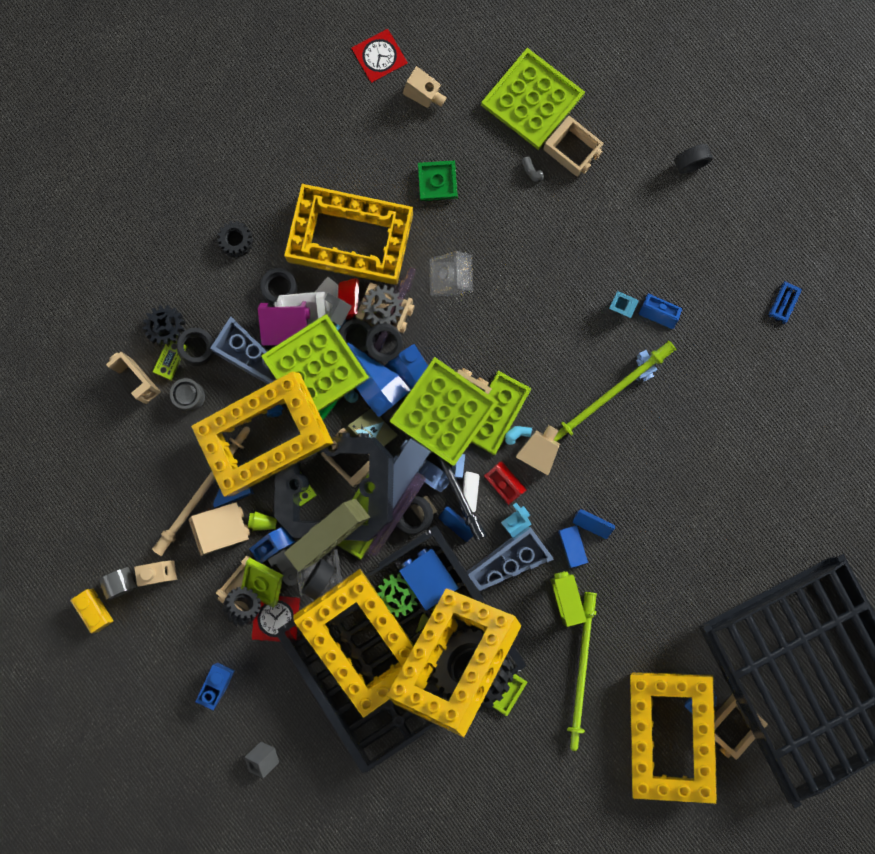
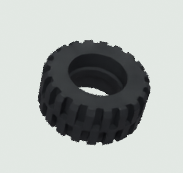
(459, 650)

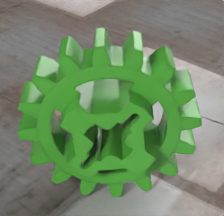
(389, 598)

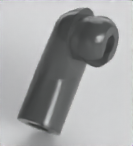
(529, 168)

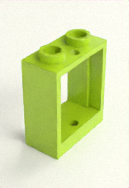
(568, 599)

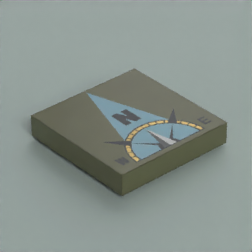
(374, 425)

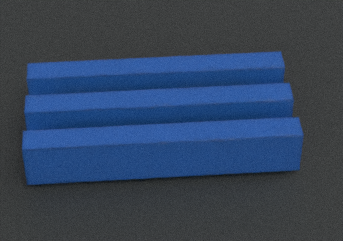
(778, 316)

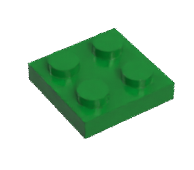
(437, 180)

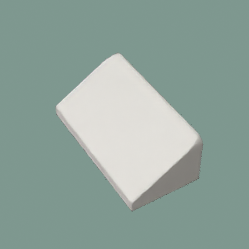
(470, 489)

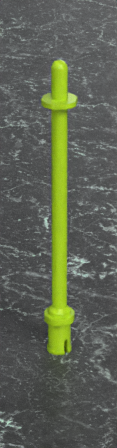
(655, 358)
(589, 611)

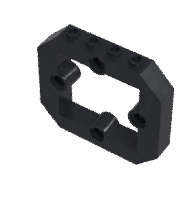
(380, 501)

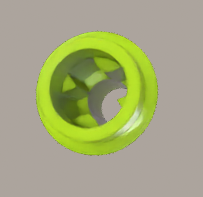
(260, 521)

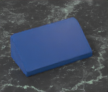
(660, 311)
(456, 524)
(593, 524)
(573, 546)

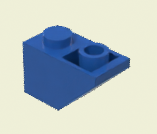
(215, 686)

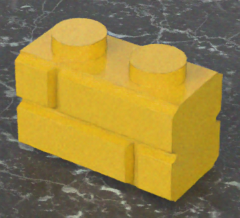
(92, 610)

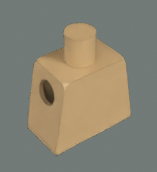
(423, 89)
(540, 450)
(155, 573)

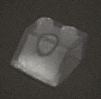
(451, 274)

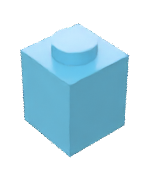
(624, 304)

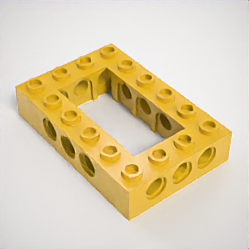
(354, 207)
(312, 437)
(312, 622)
(478, 676)
(645, 785)

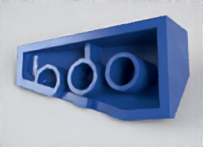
(408, 365)
(383, 386)

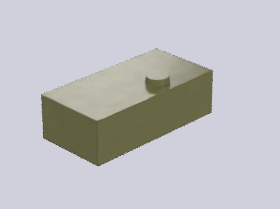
(327, 535)

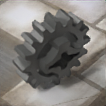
(380, 298)

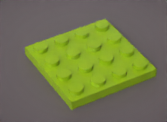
(532, 98)
(321, 359)
(444, 411)

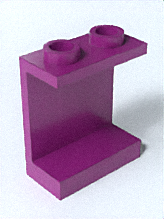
(281, 322)

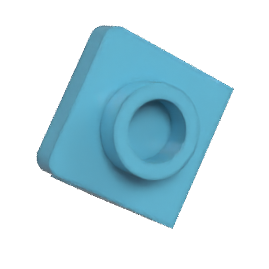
(517, 521)

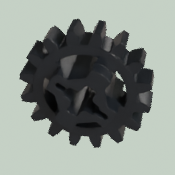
(163, 317)

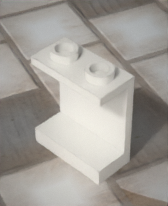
(315, 301)

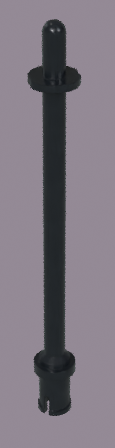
(471, 519)

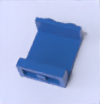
(427, 577)

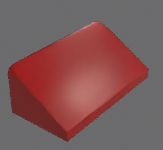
(348, 292)
(505, 482)

